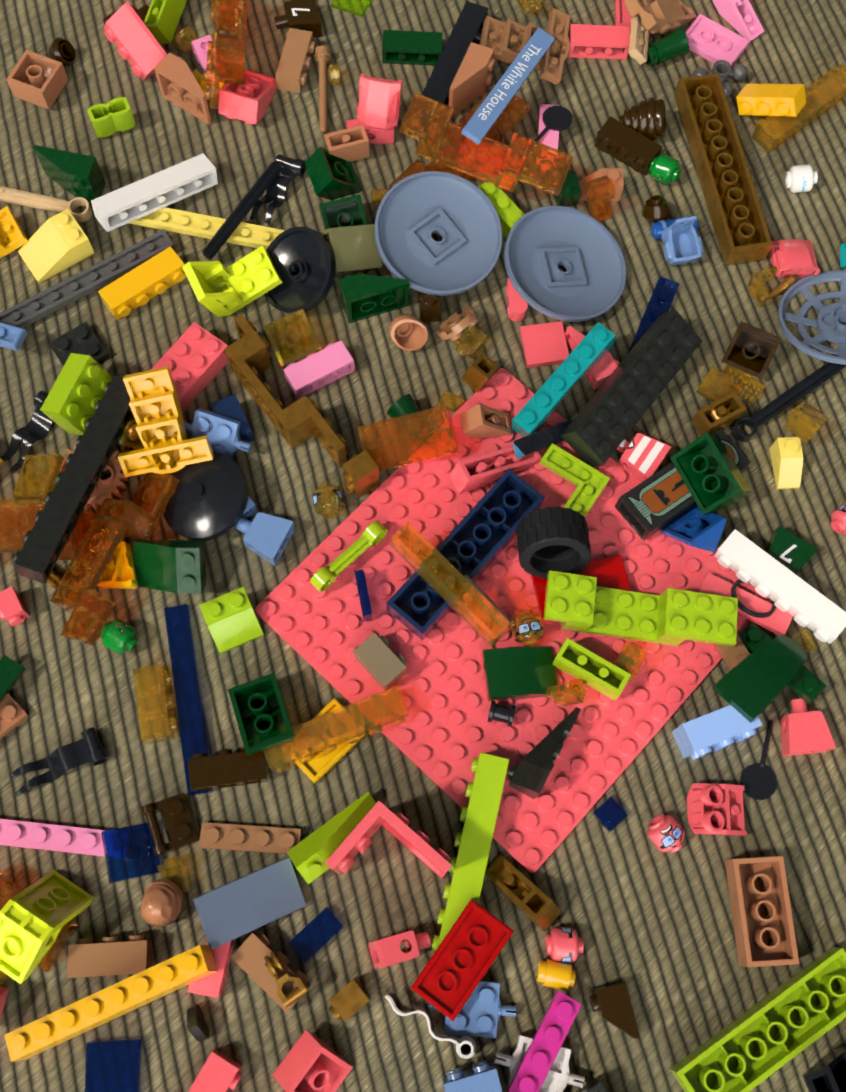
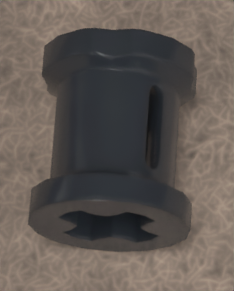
(501, 713)

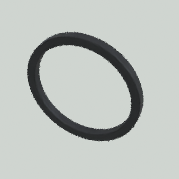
(746, 610)

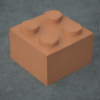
(37, 79)

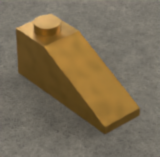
(523, 893)

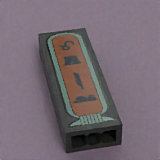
(665, 495)

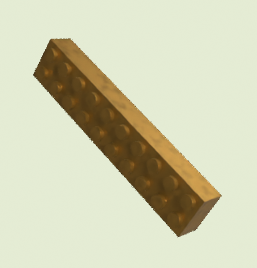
(722, 169)

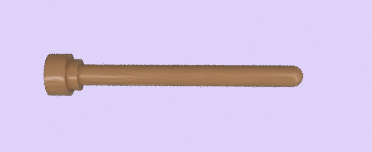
(322, 56)

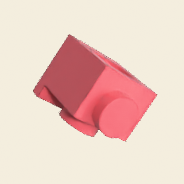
(12, 607)

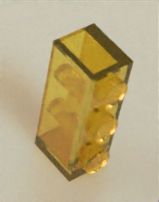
(154, 704)

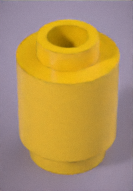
(555, 974)

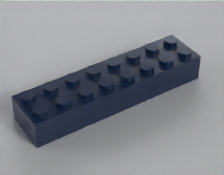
(469, 549)

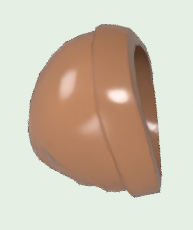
(408, 332)
(161, 903)

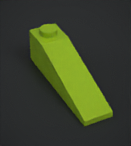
(314, 850)

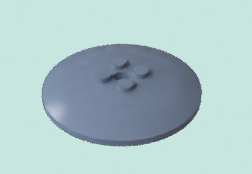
(445, 206)
(579, 244)

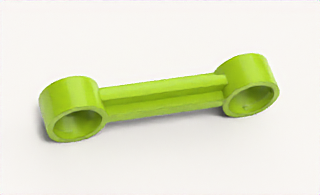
(327, 575)

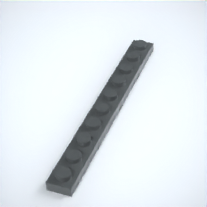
(85, 281)

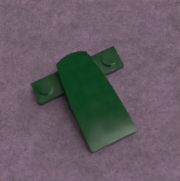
(766, 673)

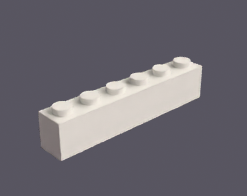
(154, 192)
(782, 586)

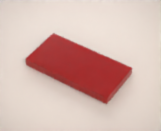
(609, 574)
(462, 960)

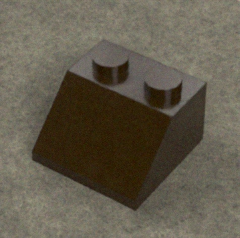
(751, 350)

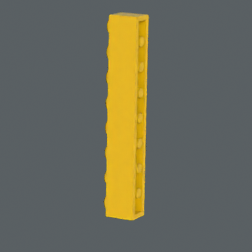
(110, 1003)

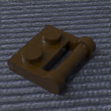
(177, 820)

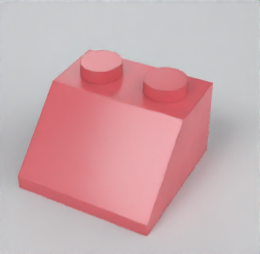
(311, 1067)

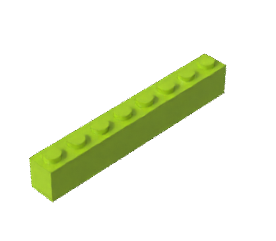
(474, 841)

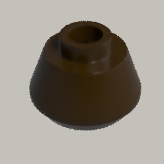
(62, 51)
(656, 209)

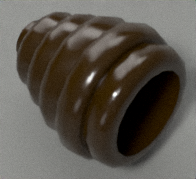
(647, 118)

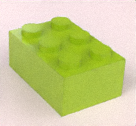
(76, 393)

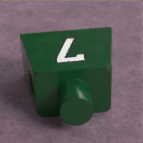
(789, 549)

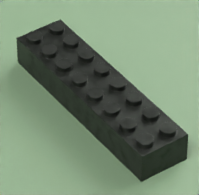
(631, 388)

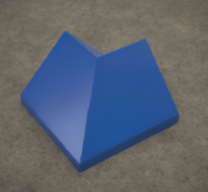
(696, 529)

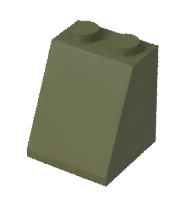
(354, 248)

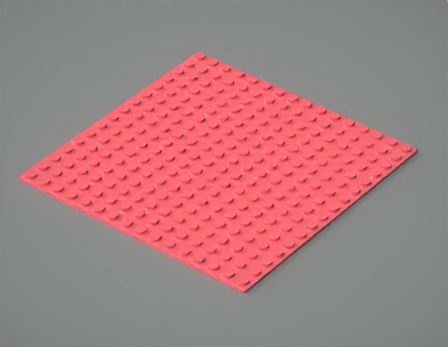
(446, 669)

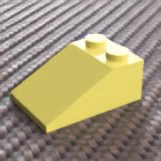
(55, 246)

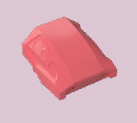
(379, 102)
(793, 258)
(716, 809)

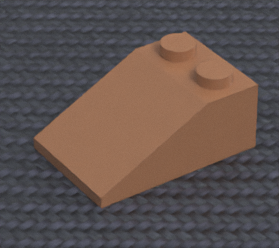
(472, 77)
(181, 87)

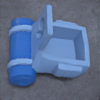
(679, 239)

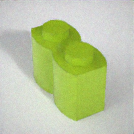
(111, 117)

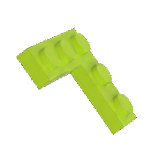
(587, 479)

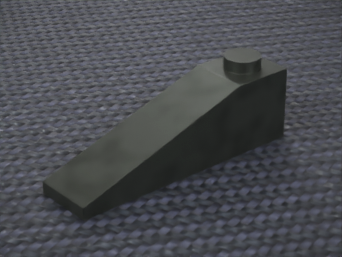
(537, 764)

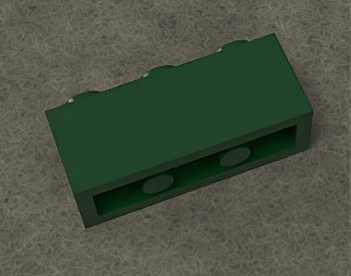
(411, 47)

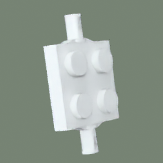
(558, 1075)

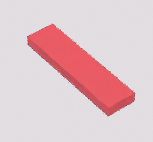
(777, 622)

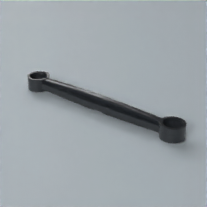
(786, 400)

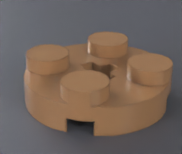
(454, 324)

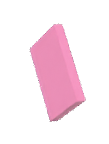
(714, 41)

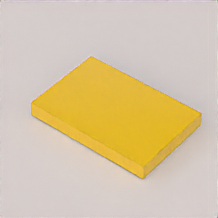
(323, 762)

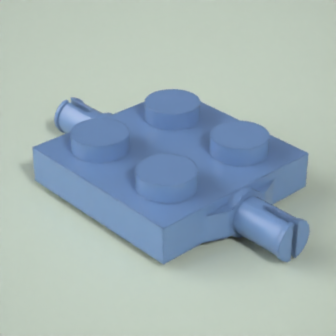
(221, 432)
(479, 1013)

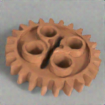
(104, 488)

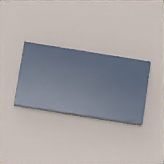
(249, 902)

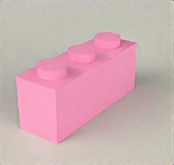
(319, 369)

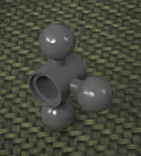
(724, 69)

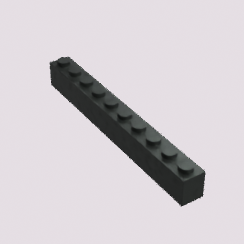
(75, 484)

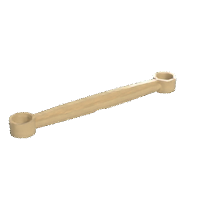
(44, 202)

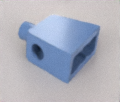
(266, 535)

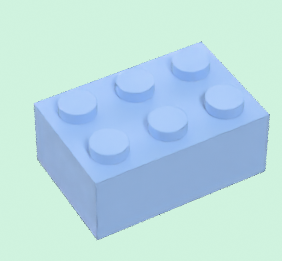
(713, 731)

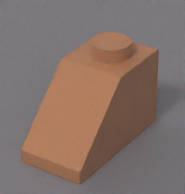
(349, 143)
(615, 176)
(485, 422)

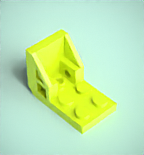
(232, 288)
(34, 920)

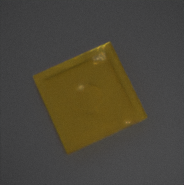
(38, 476)

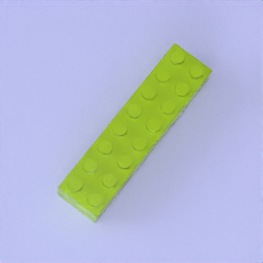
(770, 1030)

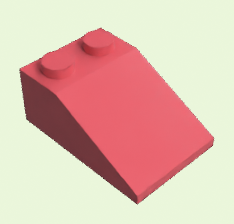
(249, 100)

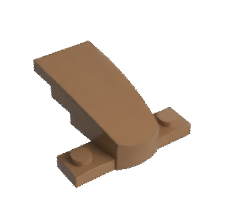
(511, 37)

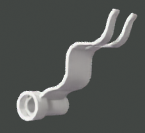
(462, 1040)

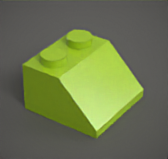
(231, 620)

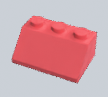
(134, 41)

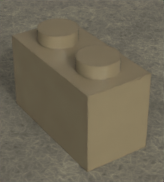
(380, 661)

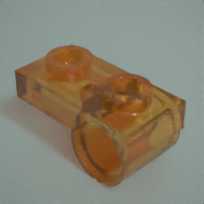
(599, 197)

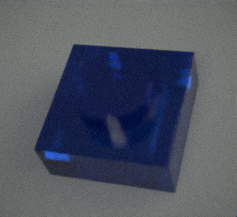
(609, 814)

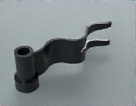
(277, 189)
(34, 431)
(63, 759)

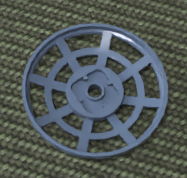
(828, 319)

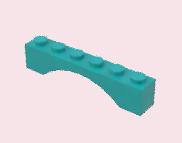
(546, 399)

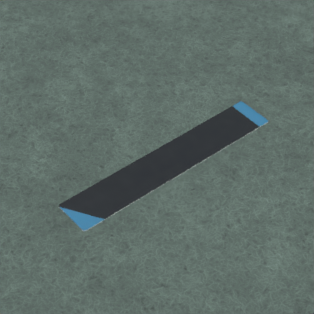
(540, 439)

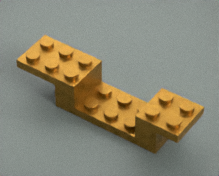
(298, 421)

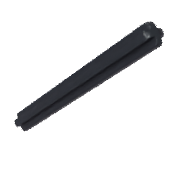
(241, 210)

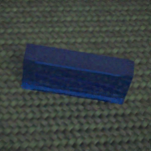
(363, 595)
(315, 934)

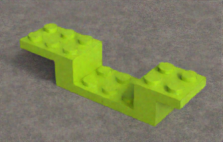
(640, 616)

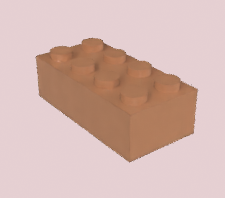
(761, 912)

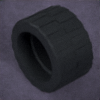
(553, 541)

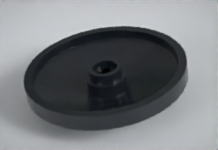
(305, 267)
(207, 498)

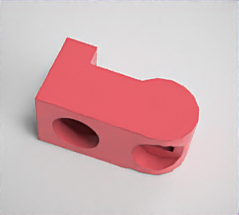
(515, 303)

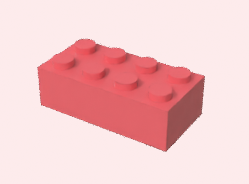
(193, 362)

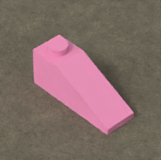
(740, 16)

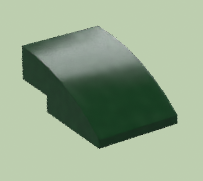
(518, 672)

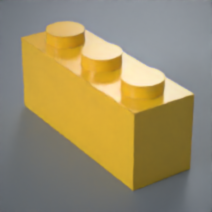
(771, 99)

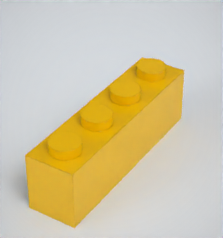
(143, 283)

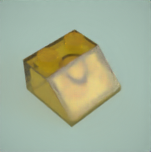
(291, 337)

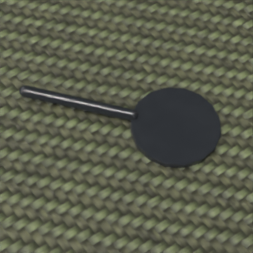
(555, 118)
(757, 778)

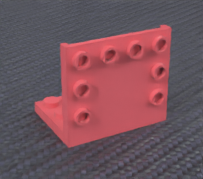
(397, 825)

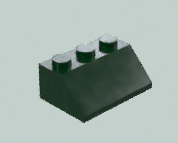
(710, 473)

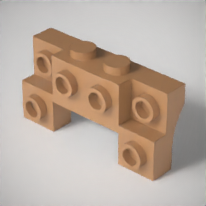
(661, 14)

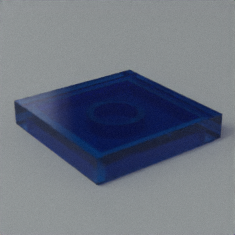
(129, 853)
(113, 1066)

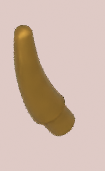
(782, 287)

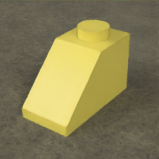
(787, 462)

